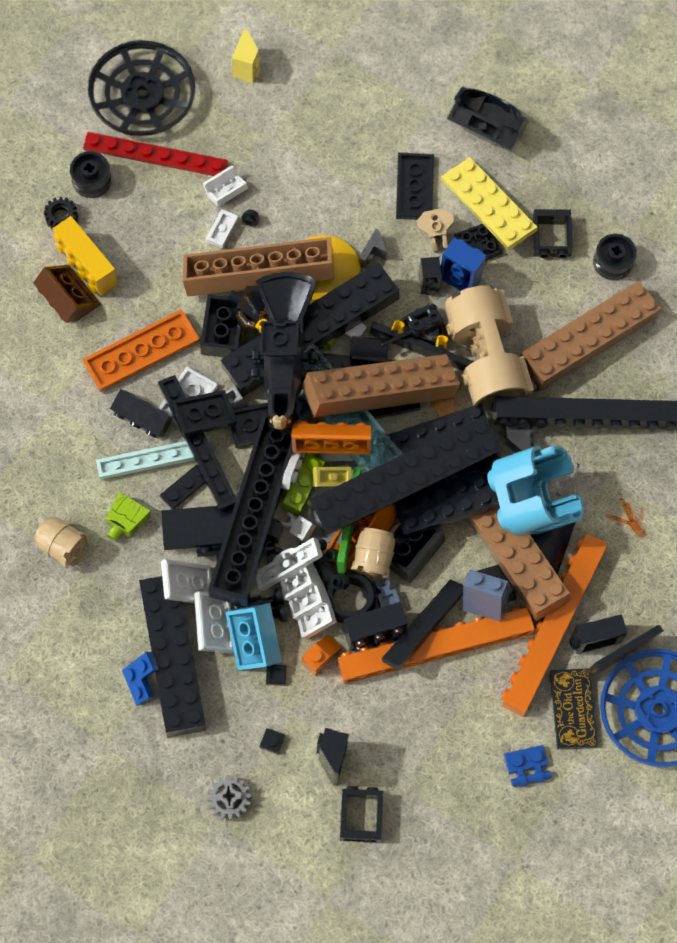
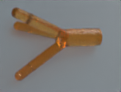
(632, 523)

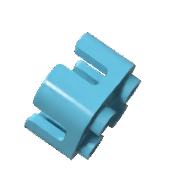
(524, 493)

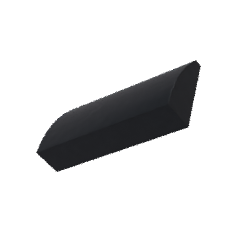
(194, 527)
(554, 544)

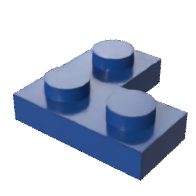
(136, 677)

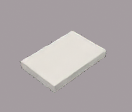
(192, 385)
(184, 579)
(212, 624)

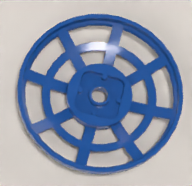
(644, 706)

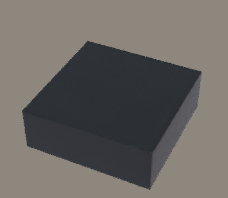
(276, 675)

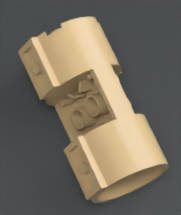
(478, 320)

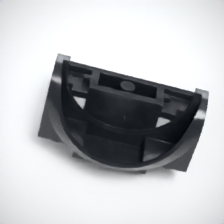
(488, 117)

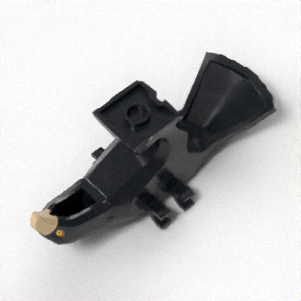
(282, 344)

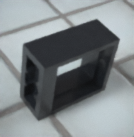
(553, 216)
(598, 634)
(355, 835)

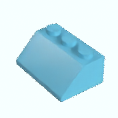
(253, 636)

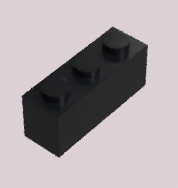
(141, 413)

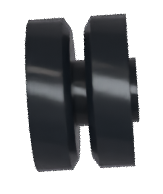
(90, 174)
(614, 256)

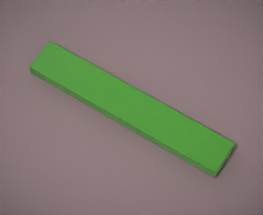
(346, 538)

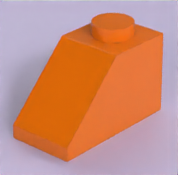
(320, 654)

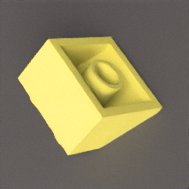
(245, 59)

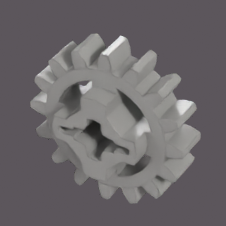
(220, 798)

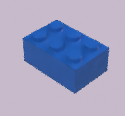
(462, 265)

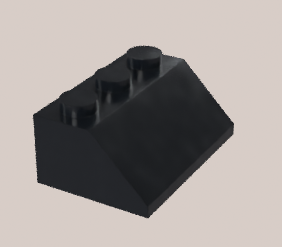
(414, 552)
(332, 751)

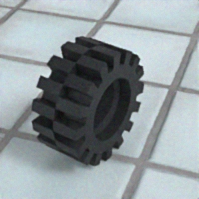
(56, 205)

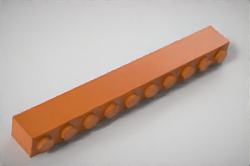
(553, 627)
(439, 644)

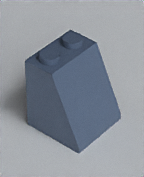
(486, 595)

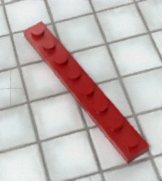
(154, 154)

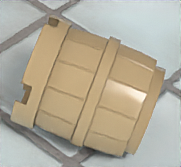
(61, 541)
(374, 552)

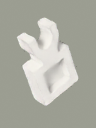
(299, 527)

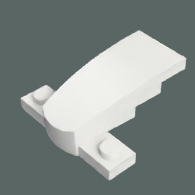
(300, 586)

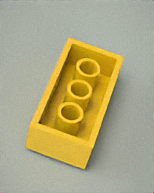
(85, 257)

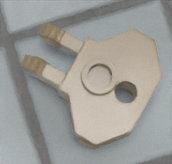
(438, 227)

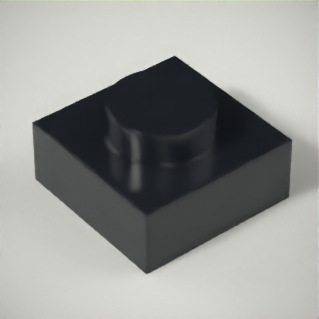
(272, 741)

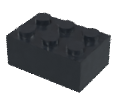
(220, 327)
(375, 626)

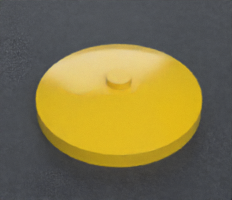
(345, 267)

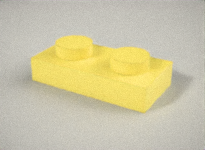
(330, 476)

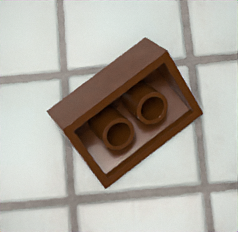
(66, 292)

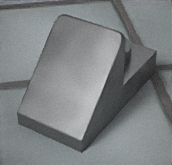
(374, 247)

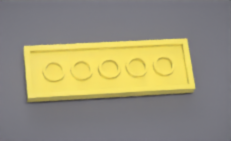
(489, 203)

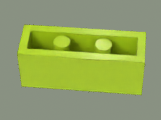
(302, 487)

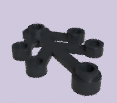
(339, 581)

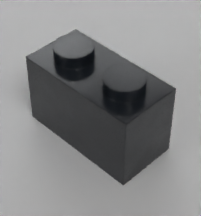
(430, 275)

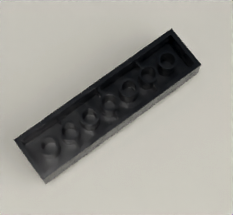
(174, 657)

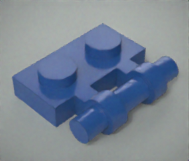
(525, 760)

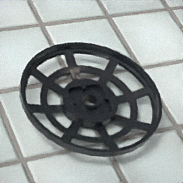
(138, 81)

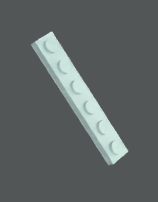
(144, 460)

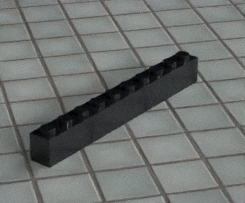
(584, 413)

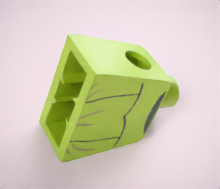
(126, 517)

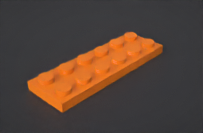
(140, 350)

